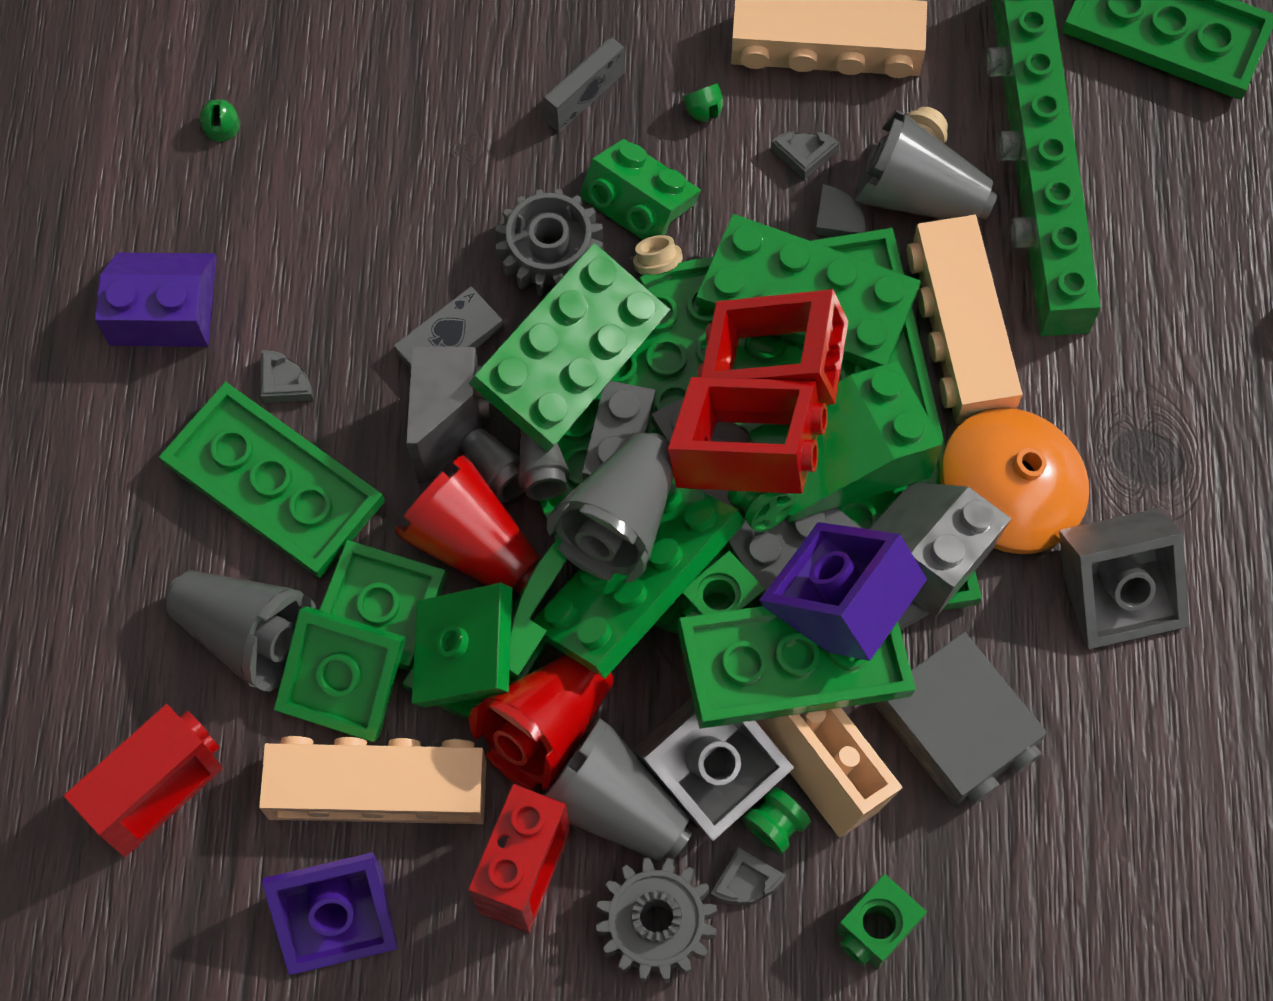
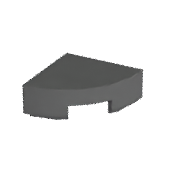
(804, 151)
(838, 214)
(283, 379)
(746, 880)

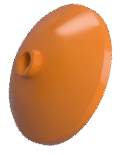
(988, 458)

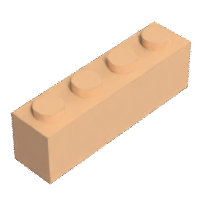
(831, 35)
(964, 317)
(833, 766)
(373, 781)

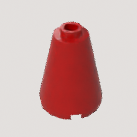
(469, 529)
(539, 720)

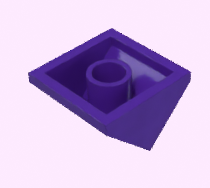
(331, 913)

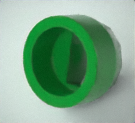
(704, 103)
(228, 118)

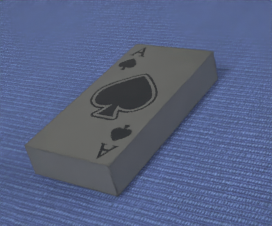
(585, 84)
(461, 323)

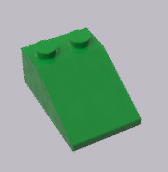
(871, 443)

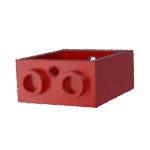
(809, 312)
(747, 466)
(146, 779)
(516, 878)

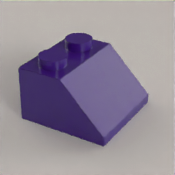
(156, 299)
(846, 588)

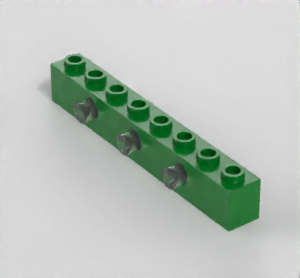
(1045, 165)

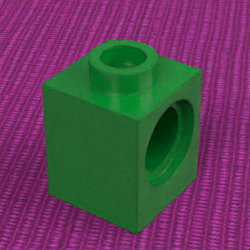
(723, 577)
(894, 904)

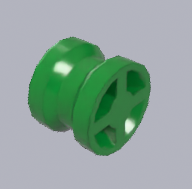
(762, 509)
(776, 820)

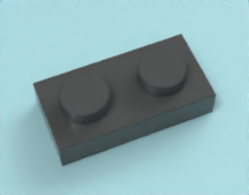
(620, 415)

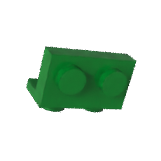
(637, 190)

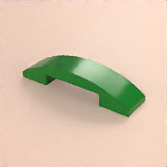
(524, 632)

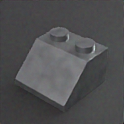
(442, 406)
(947, 533)
(1126, 577)
(713, 769)

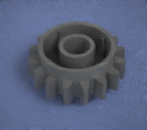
(541, 219)
(657, 950)

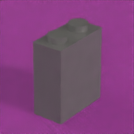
(964, 722)

